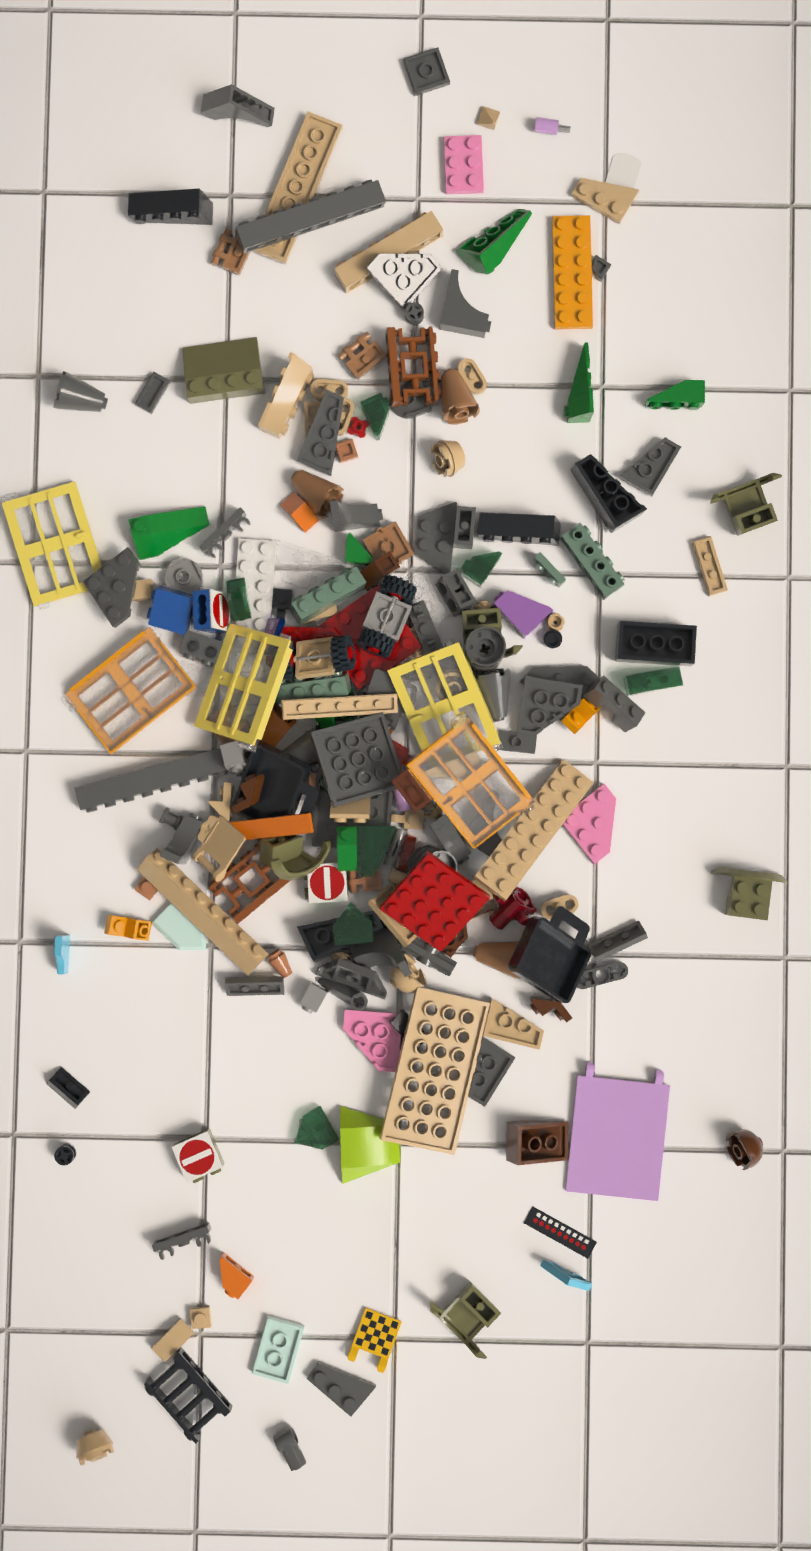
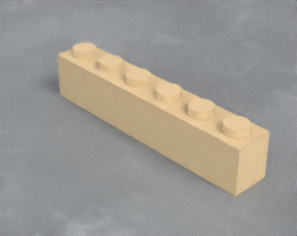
(407, 240)

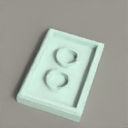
(278, 1349)

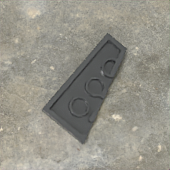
(322, 437)

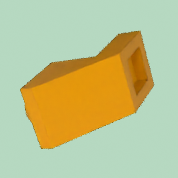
(579, 715)
(127, 927)

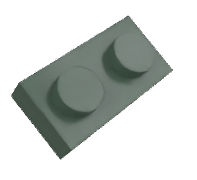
(554, 575)

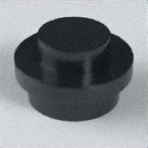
(552, 638)

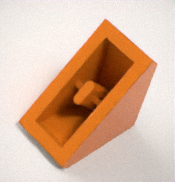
(299, 512)

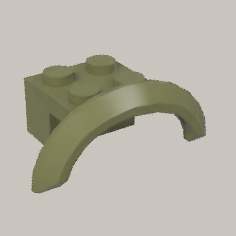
(748, 504)
(485, 617)
(287, 856)
(749, 892)
(467, 1316)

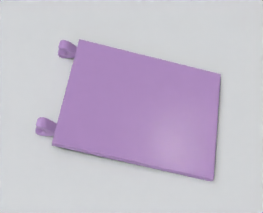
(618, 1136)

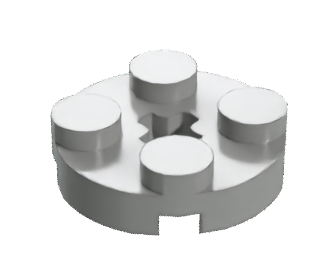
(187, 566)

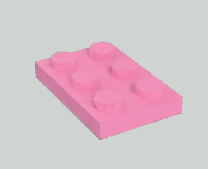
(463, 164)

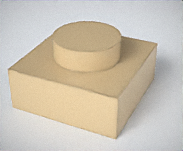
(200, 1317)

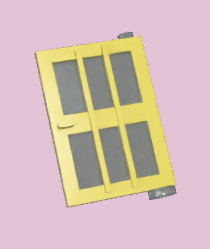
(52, 542)
(244, 685)
(437, 690)

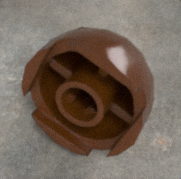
(745, 1148)

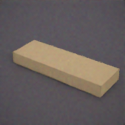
(709, 566)

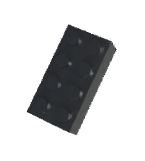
(656, 643)

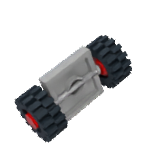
(387, 616)

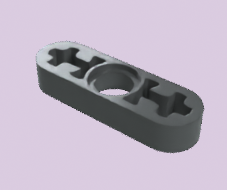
(613, 966)

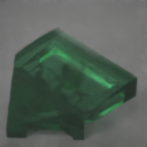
(353, 927)
(315, 1130)

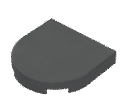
(415, 405)

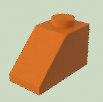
(234, 1277)

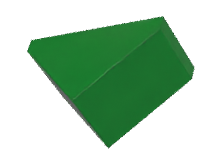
(356, 553)

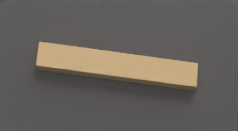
(339, 706)

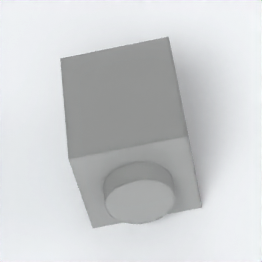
(313, 998)

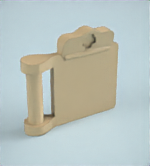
(221, 842)

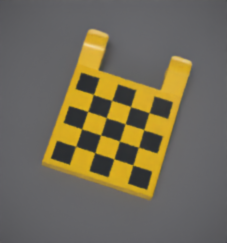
(375, 1335)

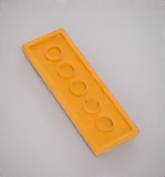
(572, 272)

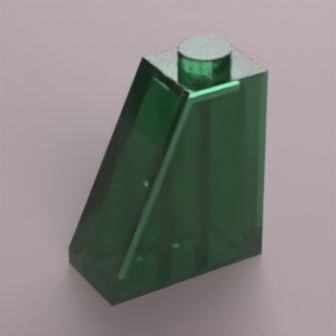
(372, 847)

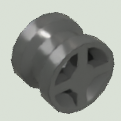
(414, 309)

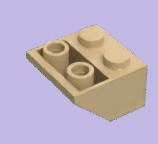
(355, 810)

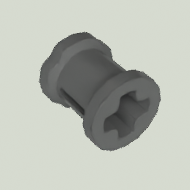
(171, 818)

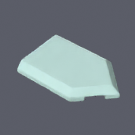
(180, 930)

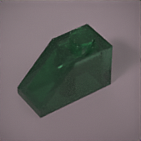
(376, 412)
(480, 567)
(238, 599)

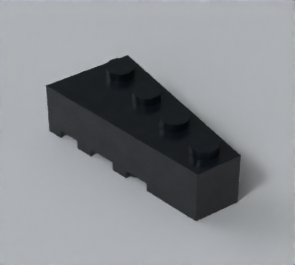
(320, 937)

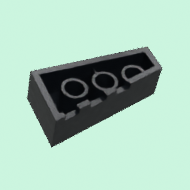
(171, 207)
(606, 494)
(519, 528)

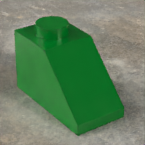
(347, 848)

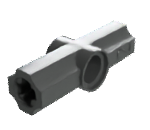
(430, 956)

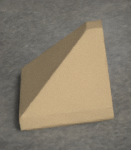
(488, 118)

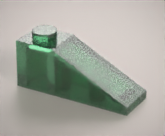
(652, 681)

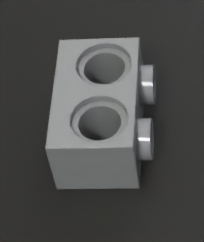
(234, 758)

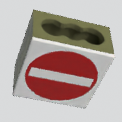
(327, 884)
(198, 1156)

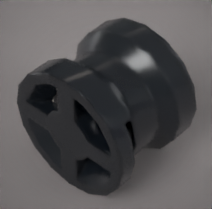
(64, 1158)

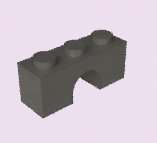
(605, 693)

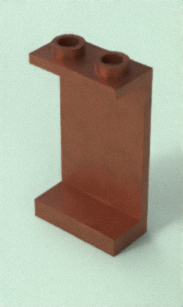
(412, 790)

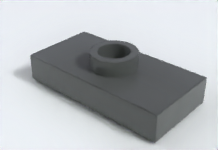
(518, 742)

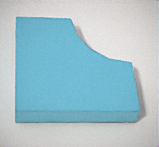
(61, 953)
(566, 1276)

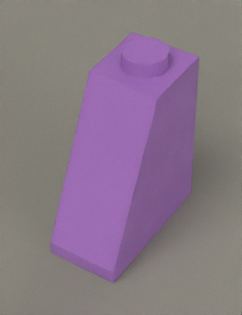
(521, 611)

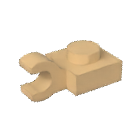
(410, 819)

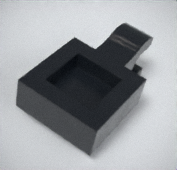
(281, 601)

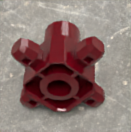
(516, 907)

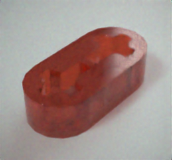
(408, 849)

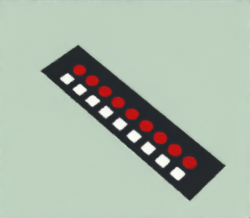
(560, 1232)

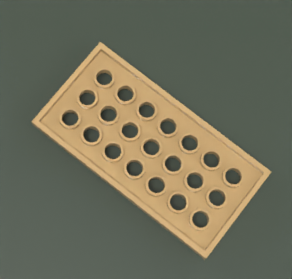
(409, 1055)

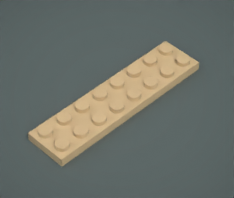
(302, 174)
(533, 830)

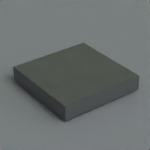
(426, 71)

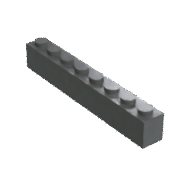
(310, 216)
(150, 779)

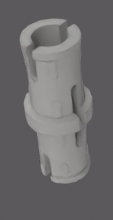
(391, 860)

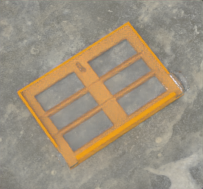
(129, 690)
(470, 781)

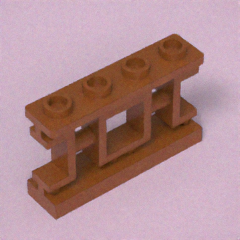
(397, 366)
(261, 891)

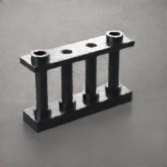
(207, 1391)

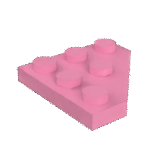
(593, 823)
(374, 1037)

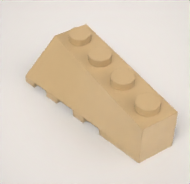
(286, 397)

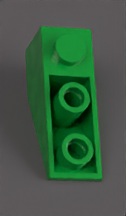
(684, 394)

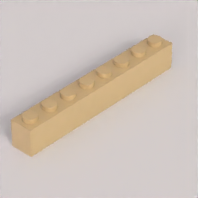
(202, 912)

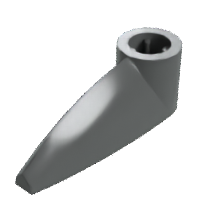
(344, 993)

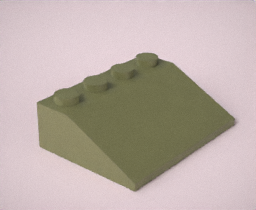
(223, 370)

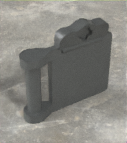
(382, 684)

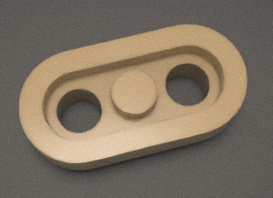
(473, 376)
(331, 385)
(346, 416)
(559, 901)

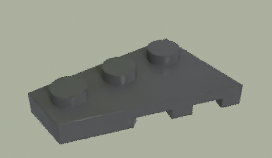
(489, 1071)

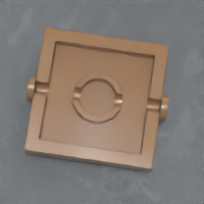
(388, 539)

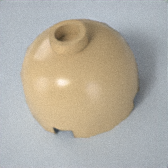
(411, 982)

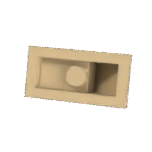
(224, 808)

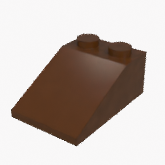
(536, 1141)

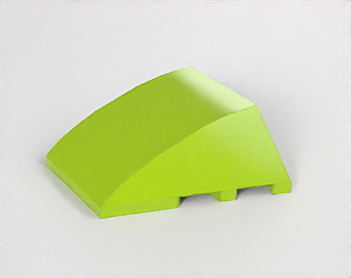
(360, 1145)

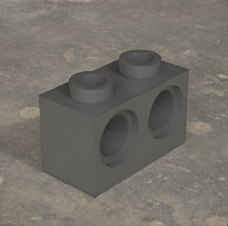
(455, 592)
(203, 644)

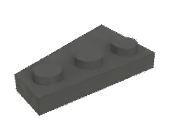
(652, 467)
(343, 1389)

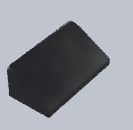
(68, 1087)

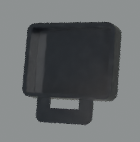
(282, 786)
(550, 956)

